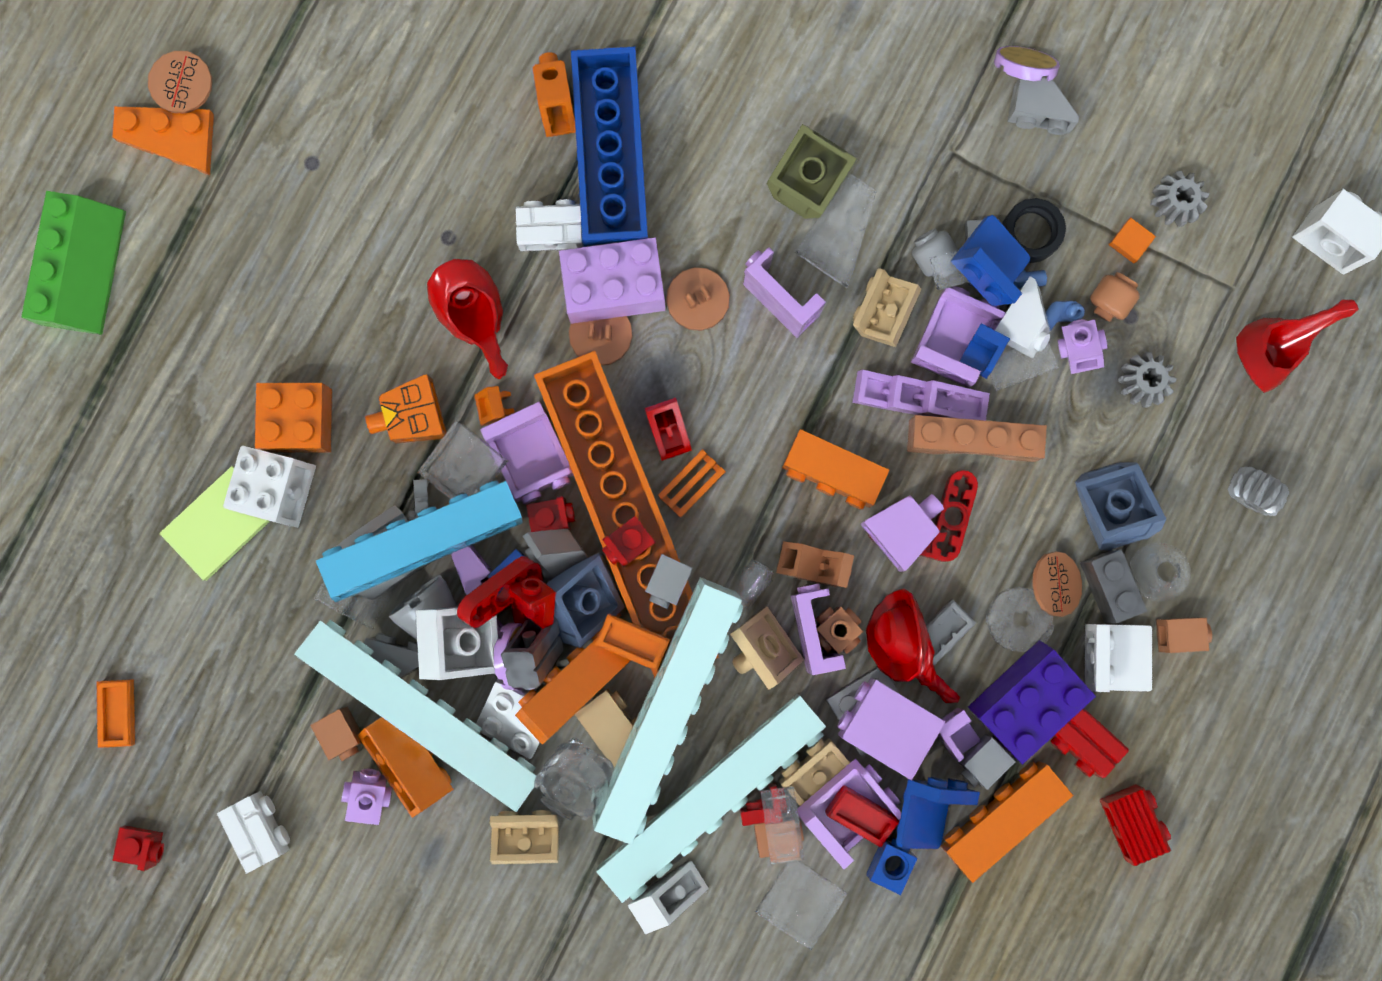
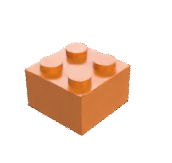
(293, 417)

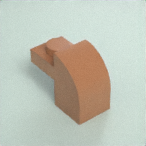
(815, 564)

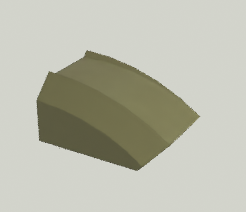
(810, 173)

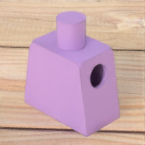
(904, 529)

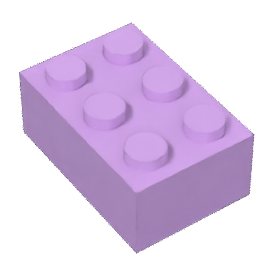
(612, 280)

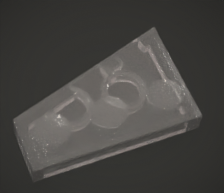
(838, 233)

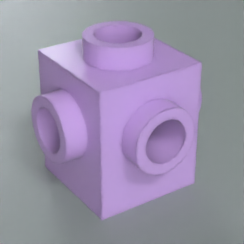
(1082, 345)
(366, 796)

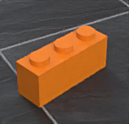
(835, 470)
(406, 766)

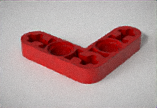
(956, 542)
(483, 601)

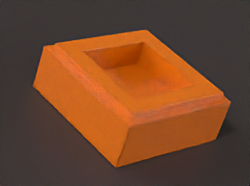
(1132, 240)

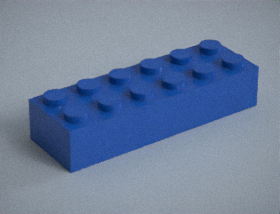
(609, 145)

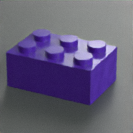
(1031, 701)

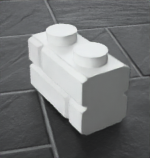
(549, 226)
(254, 831)

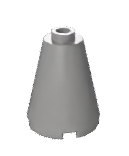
(432, 595)

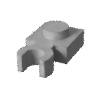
(420, 497)

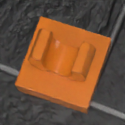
(490, 405)

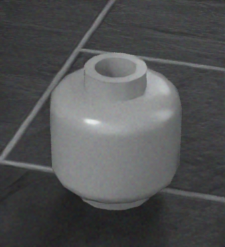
(930, 245)

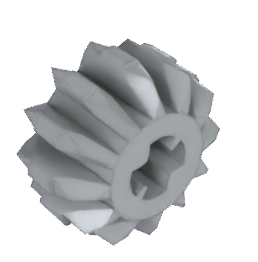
(1184, 187)
(1154, 371)
(1258, 491)

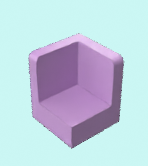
(958, 734)

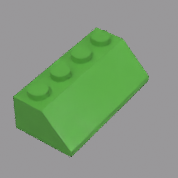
(73, 263)

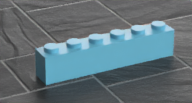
(418, 541)

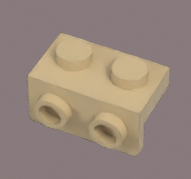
(885, 308)
(814, 770)
(524, 838)

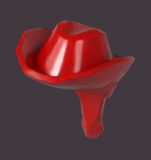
(469, 307)
(1278, 345)
(902, 644)

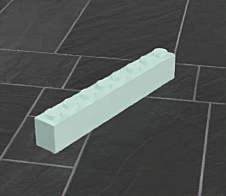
(667, 710)
(416, 715)
(710, 798)

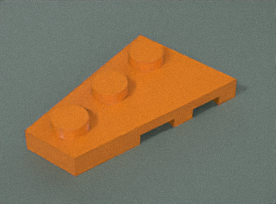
(175, 136)

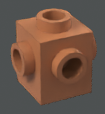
(825, 628)

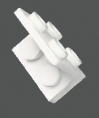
(269, 486)
(1118, 657)
(500, 722)

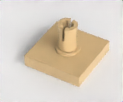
(765, 649)

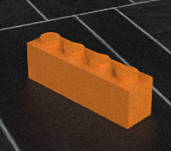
(568, 689)
(1005, 820)

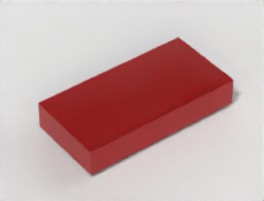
(862, 816)

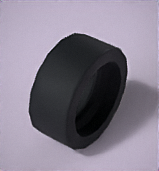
(1050, 214)

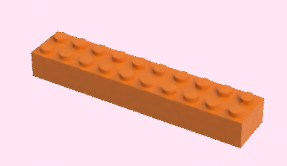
(611, 481)

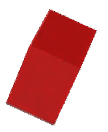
(668, 429)

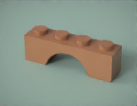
(978, 437)

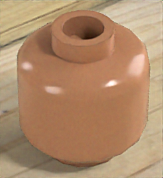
(1115, 297)

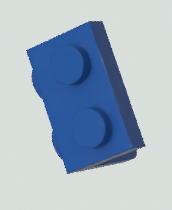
(992, 262)
(927, 808)

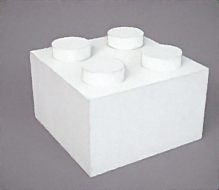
(1342, 232)
(452, 647)

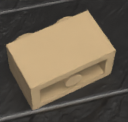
(607, 723)

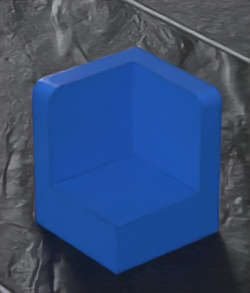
(984, 350)

